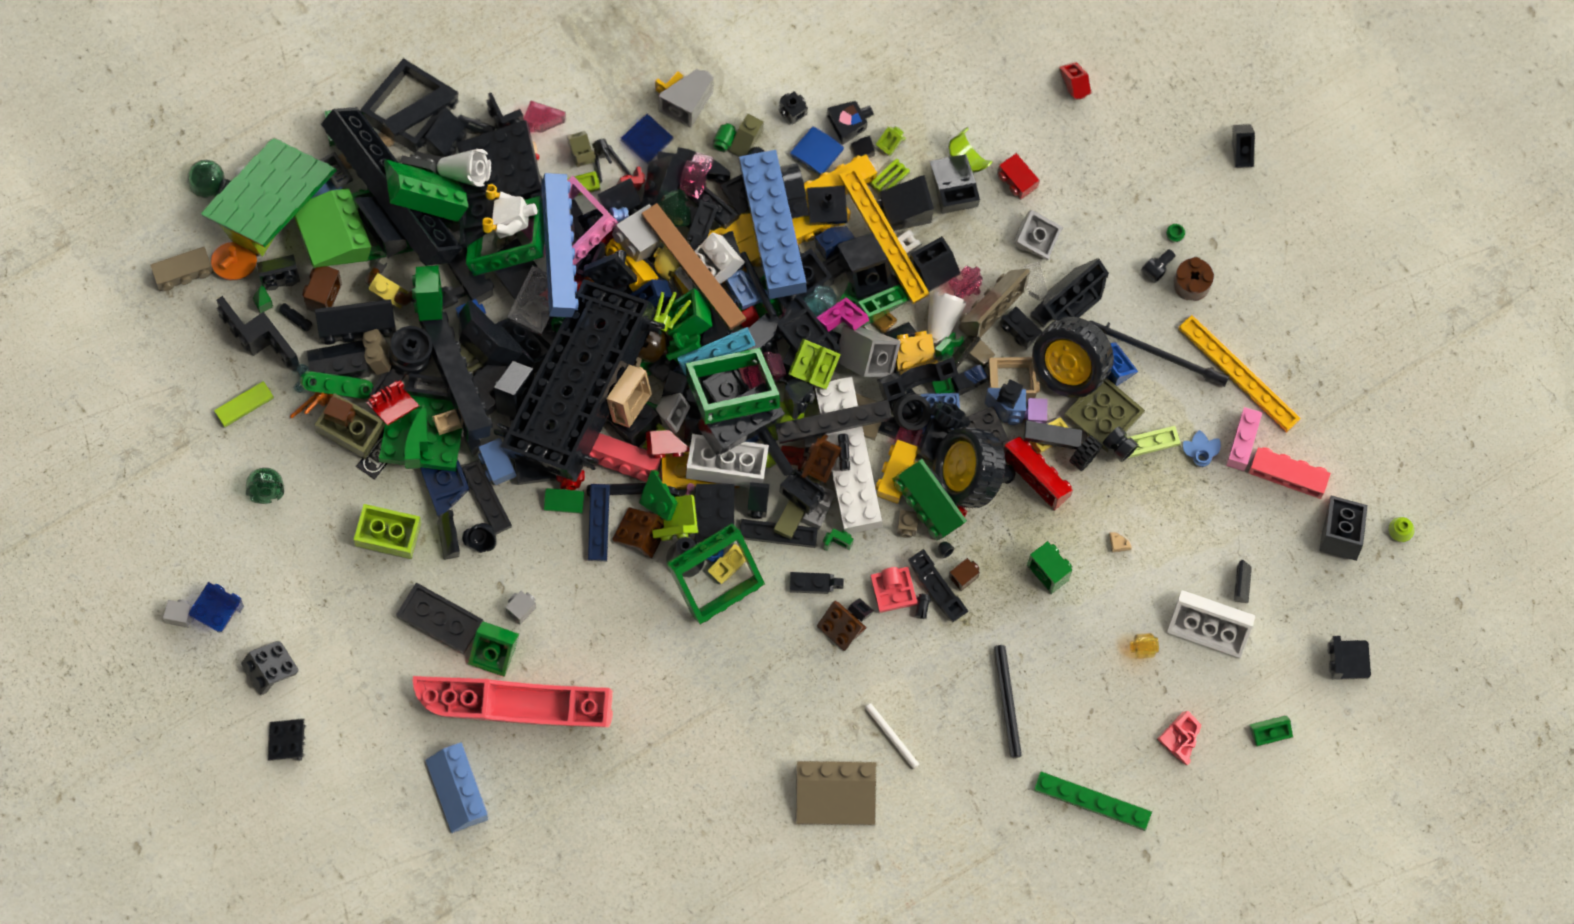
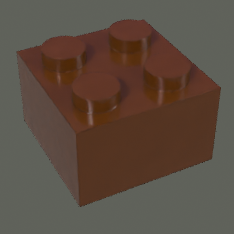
(322, 288)

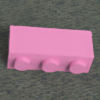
(1244, 439)

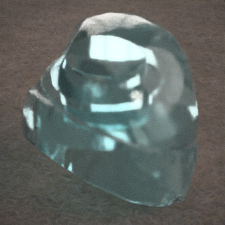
(821, 300)

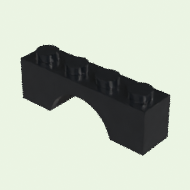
(932, 370)

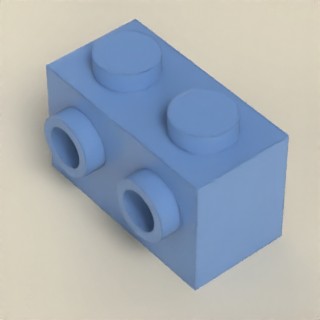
(497, 462)

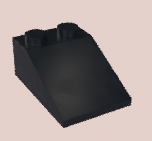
(815, 275)
(514, 276)
(1344, 528)

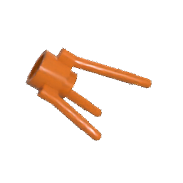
(321, 398)

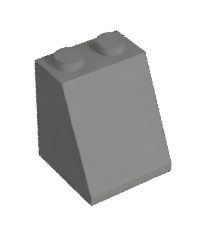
(687, 97)
(637, 236)
(868, 352)

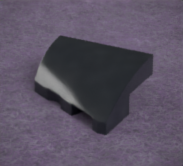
(448, 535)

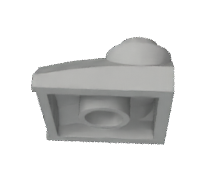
(1037, 234)

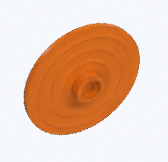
(233, 261)

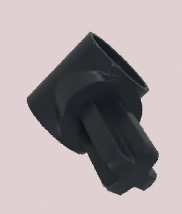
(1156, 268)

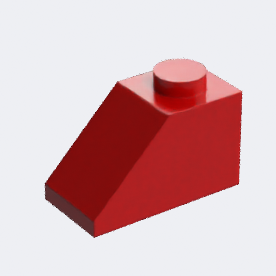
(1076, 80)

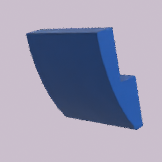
(817, 150)

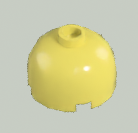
(665, 263)

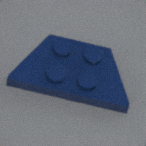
(445, 487)

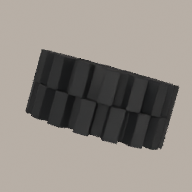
(1086, 453)

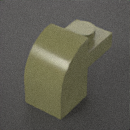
(581, 149)

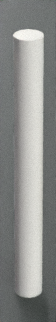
(892, 736)

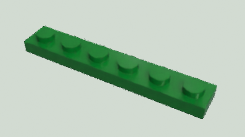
(1093, 801)

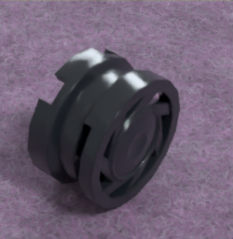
(590, 219)

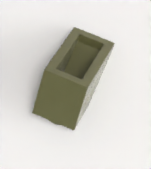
(747, 135)

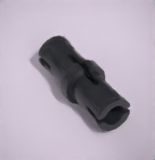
(466, 120)

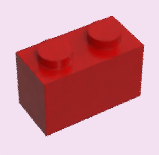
(1018, 176)

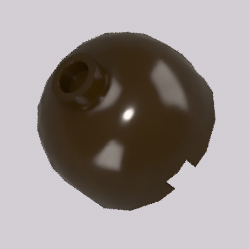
(654, 347)

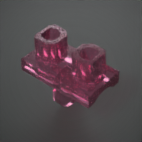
(969, 284)

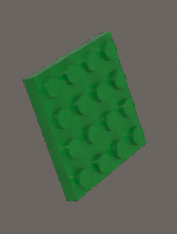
(442, 449)

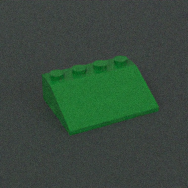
(425, 191)

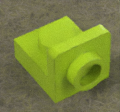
(890, 139)

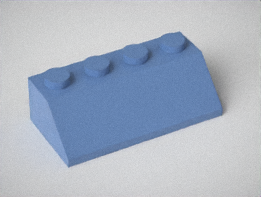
(456, 788)

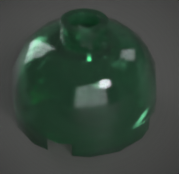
(205, 178)
(675, 208)
(264, 485)

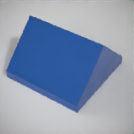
(1122, 366)

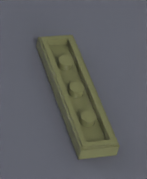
(791, 517)

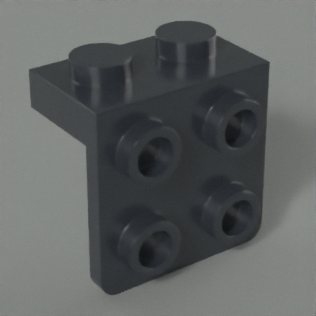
(502, 121)
(1349, 659)
(268, 666)

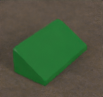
(564, 500)
(1271, 730)

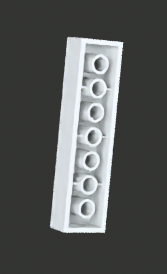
(854, 487)

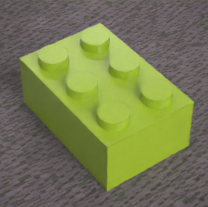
(387, 531)

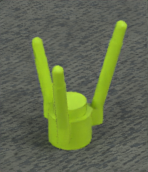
(664, 318)

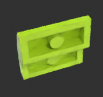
(814, 364)

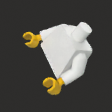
(509, 213)

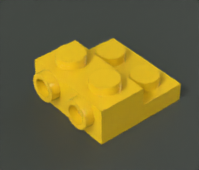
(914, 350)

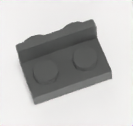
(422, 161)

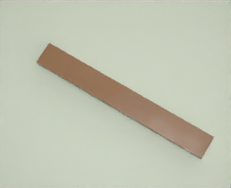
(693, 266)

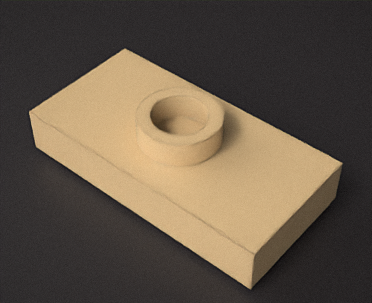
(446, 422)

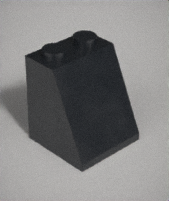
(907, 204)
(865, 265)

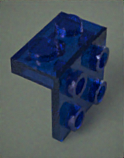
(215, 607)

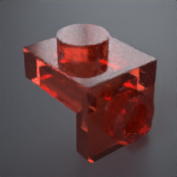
(794, 455)

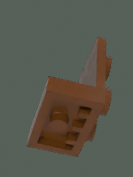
(637, 531)

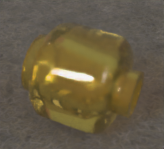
(1144, 645)

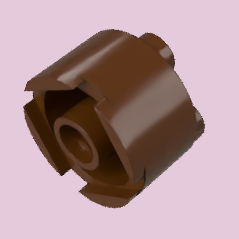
(1202, 278)

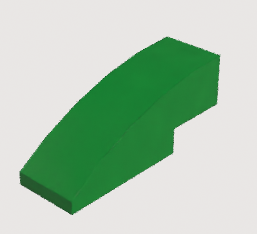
(416, 441)

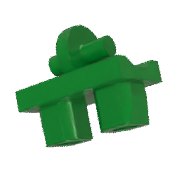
(682, 345)

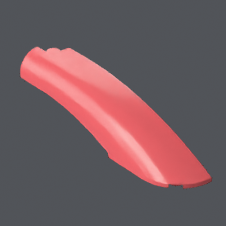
(515, 701)

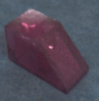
(543, 117)

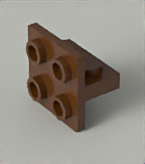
(822, 459)
(840, 625)

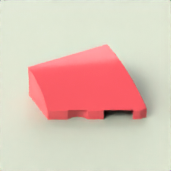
(1181, 736)

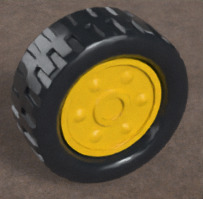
(1072, 357)
(971, 466)

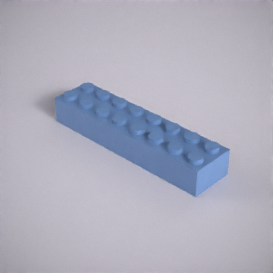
(772, 224)

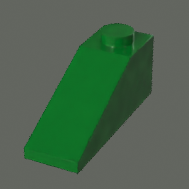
(882, 303)

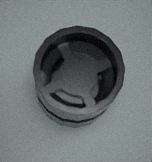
(1120, 444)

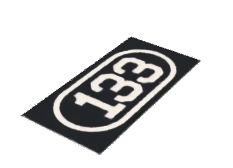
(371, 464)

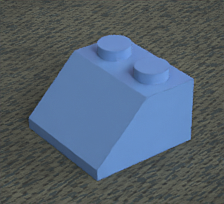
(1005, 413)

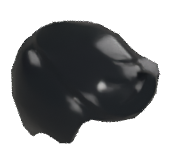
(480, 537)

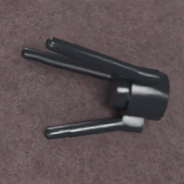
(603, 150)

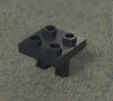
(611, 271)

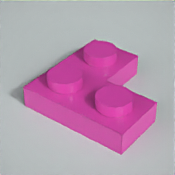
(845, 312)

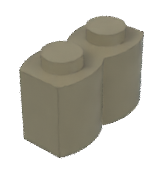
(376, 352)

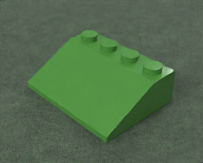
(333, 230)

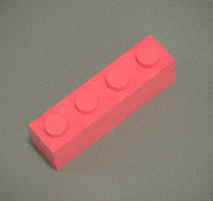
(624, 457)
(1289, 472)

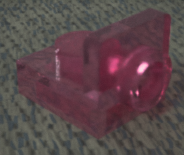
(909, 436)

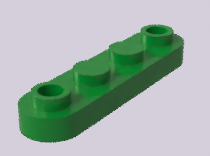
(336, 384)

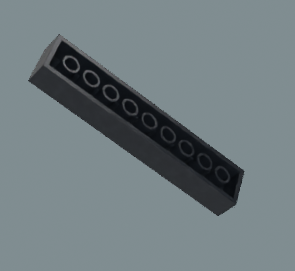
(367, 154)

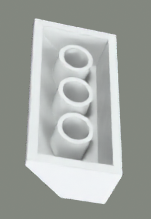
(737, 466)
(1211, 624)

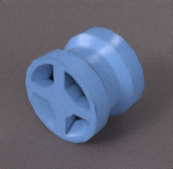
(619, 214)

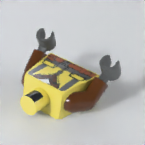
(385, 288)

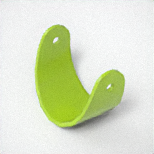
(959, 145)

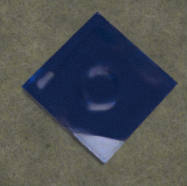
(647, 138)

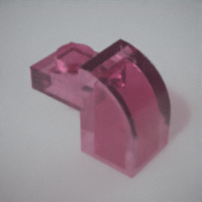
(694, 174)

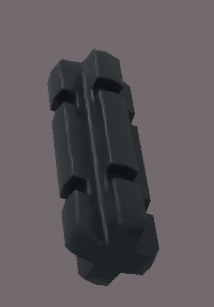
(295, 317)
(844, 454)

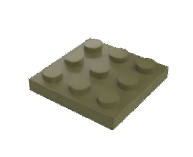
(1104, 411)

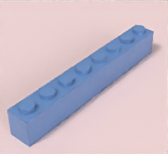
(559, 245)

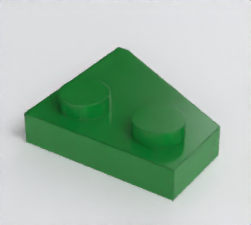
(657, 497)

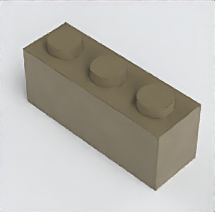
(182, 269)

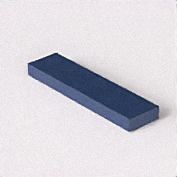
(598, 522)

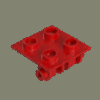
(392, 402)

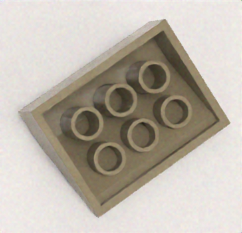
(995, 303)
(835, 793)

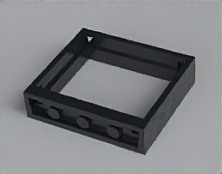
(374, 102)

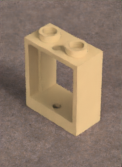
(1013, 362)
(629, 396)

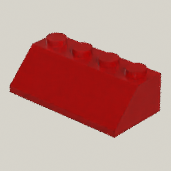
(1037, 473)

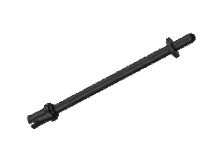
(1208, 373)

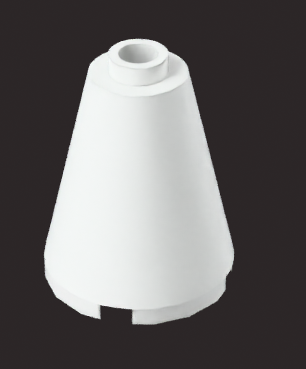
(466, 167)
(943, 315)

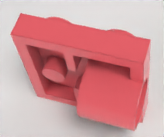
(893, 589)

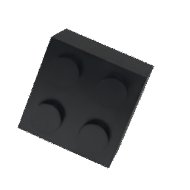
(512, 388)

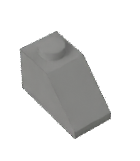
(673, 410)

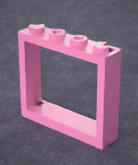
(594, 234)

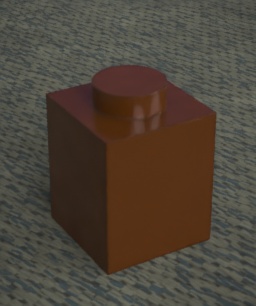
(339, 411)
(964, 574)

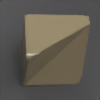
(981, 354)

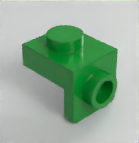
(841, 538)

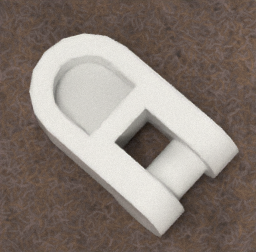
(914, 244)

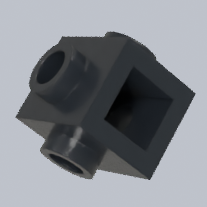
(793, 107)

